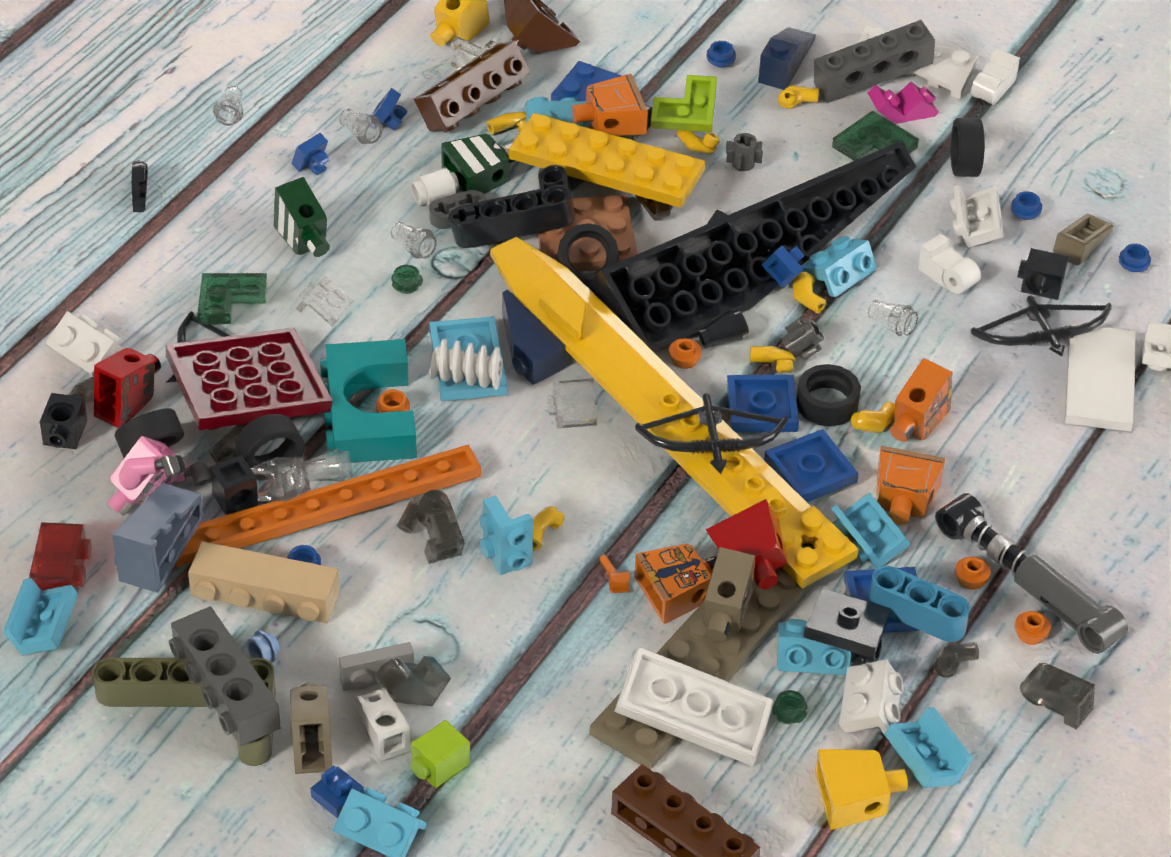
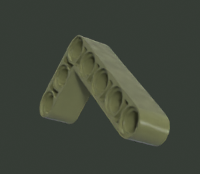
(166, 684)

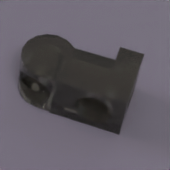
(442, 527)
(413, 682)
(1059, 693)

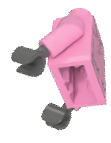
(146, 469)

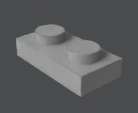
(360, 669)

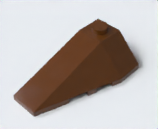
(537, 27)

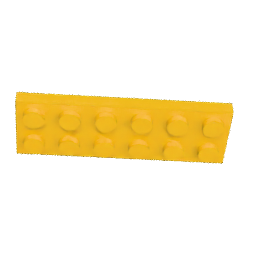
(608, 160)

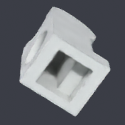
(996, 77)
(947, 266)
(384, 724)

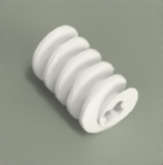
(467, 363)

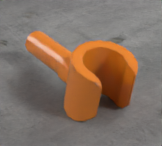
(617, 580)

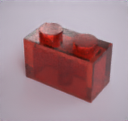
(60, 556)

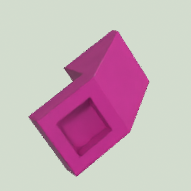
(907, 105)

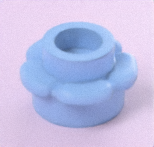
(263, 646)

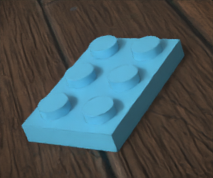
(472, 330)

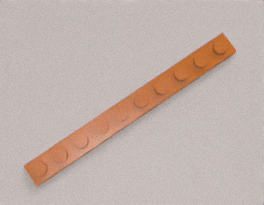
(335, 501)

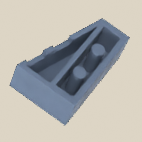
(156, 536)

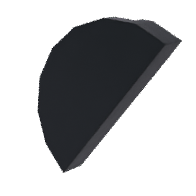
(139, 185)

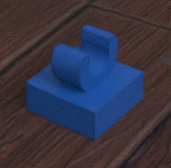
(388, 110)
(312, 154)
(784, 265)
(334, 789)

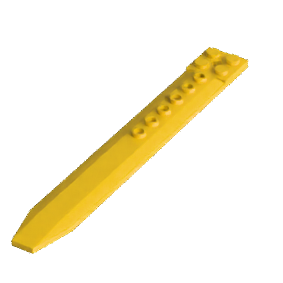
(653, 391)

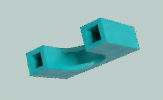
(366, 434)

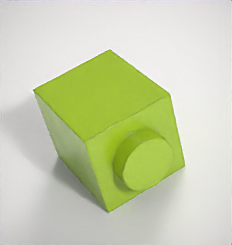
(440, 754)

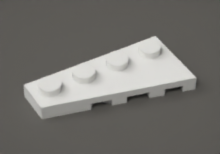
(949, 69)

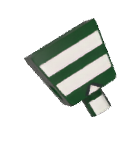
(477, 162)
(300, 218)

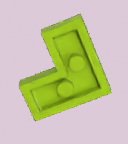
(692, 112)

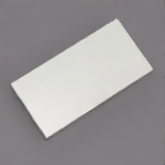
(1101, 379)
(694, 706)

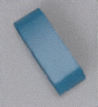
(920, 603)

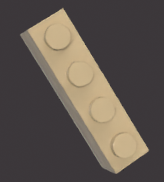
(264, 582)

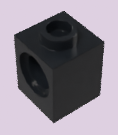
(1043, 273)
(63, 421)
(234, 485)

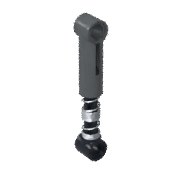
(1095, 625)

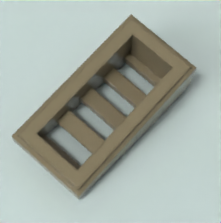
(1082, 238)

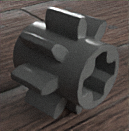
(744, 152)
(803, 338)

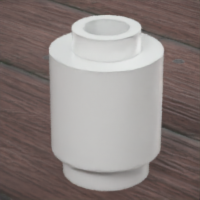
(434, 186)

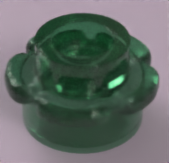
(406, 279)
(794, 702)

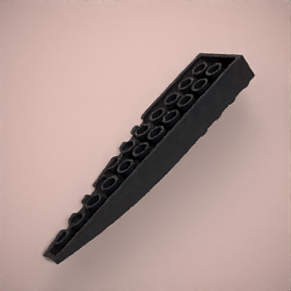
(719, 267)

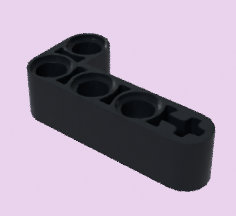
(516, 214)

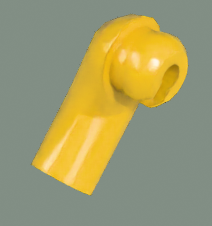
(796, 94)
(506, 121)
(697, 144)
(804, 293)
(772, 354)
(874, 421)
(547, 517)

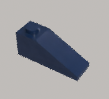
(783, 57)
(533, 347)

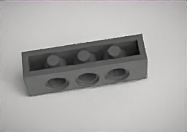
(874, 61)
(224, 676)

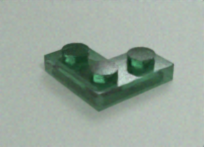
(870, 133)
(221, 290)

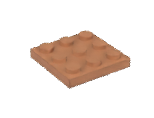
(588, 253)

